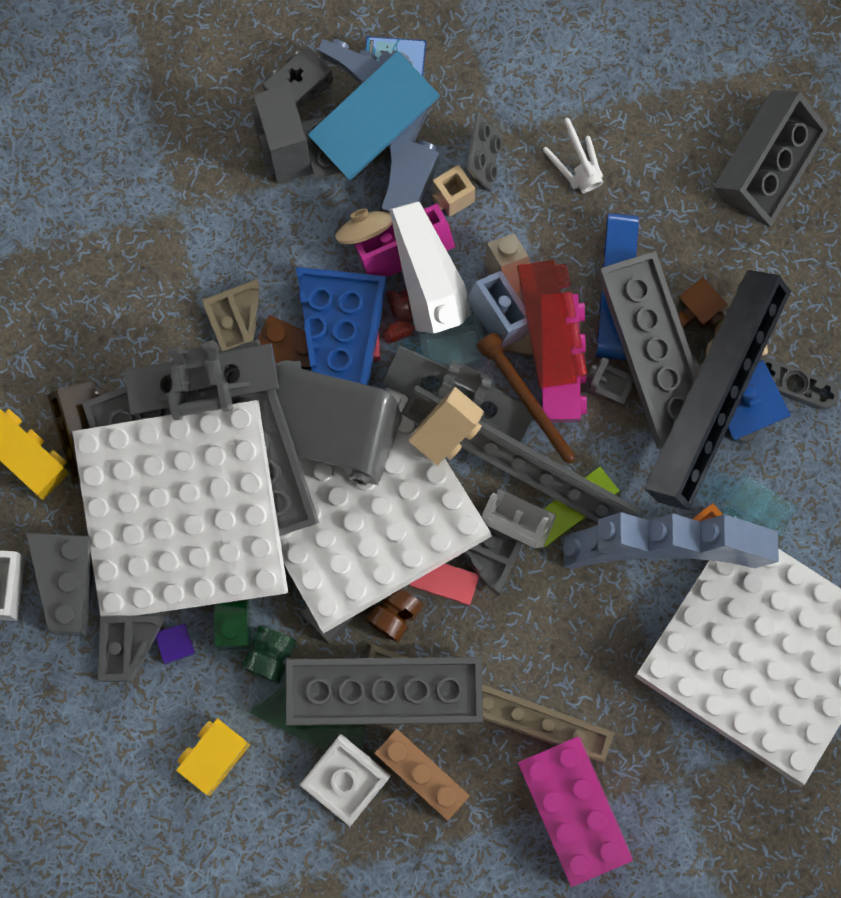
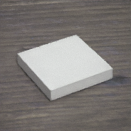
(345, 780)

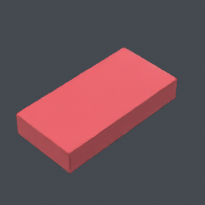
(449, 583)

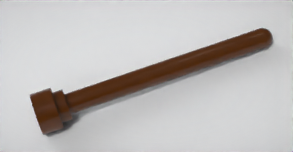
(492, 348)

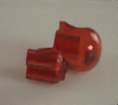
(402, 313)

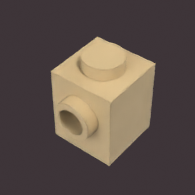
(453, 191)

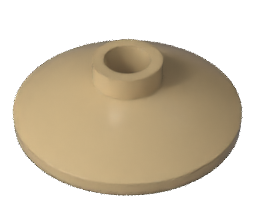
(363, 226)

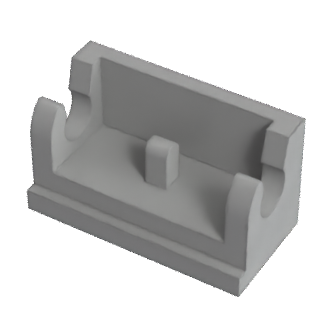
(518, 518)

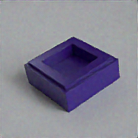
(175, 643)

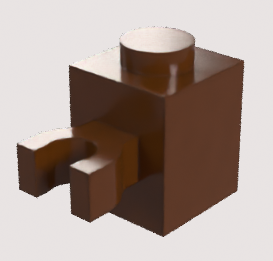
(702, 305)

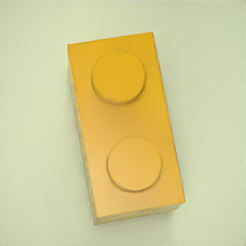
(212, 756)

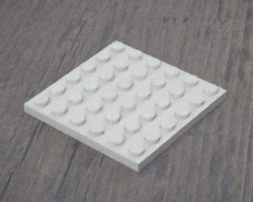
(180, 511)
(378, 534)
(757, 660)

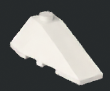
(430, 276)

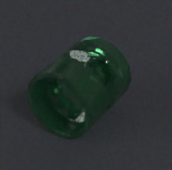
(269, 654)

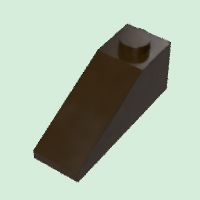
(69, 417)

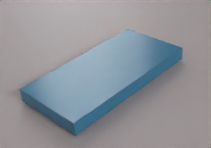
(374, 115)

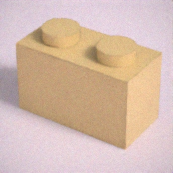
(447, 426)

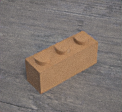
(422, 775)

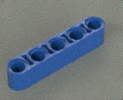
(619, 246)

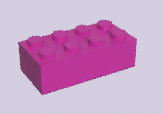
(575, 811)

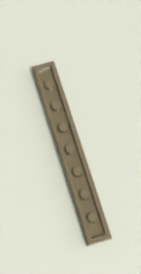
(532, 718)

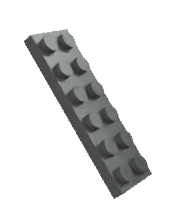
(650, 338)
(384, 691)

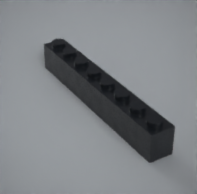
(717, 389)

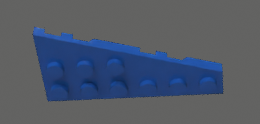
(341, 320)

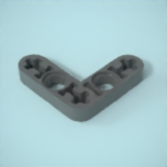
(781, 373)

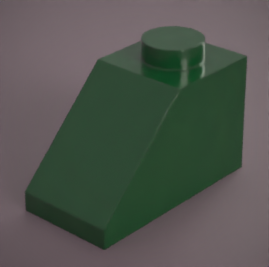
(232, 625)

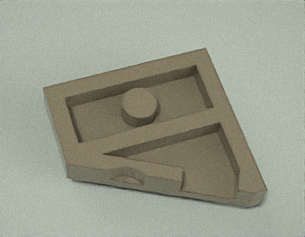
(234, 314)

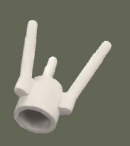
(588, 174)

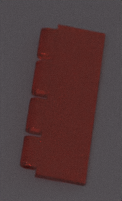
(546, 320)

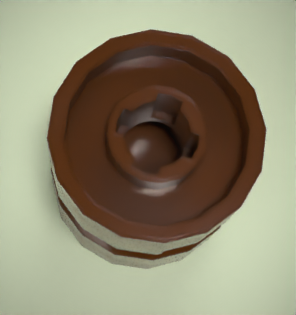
(393, 614)

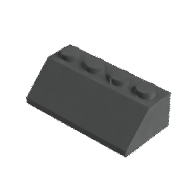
(772, 156)

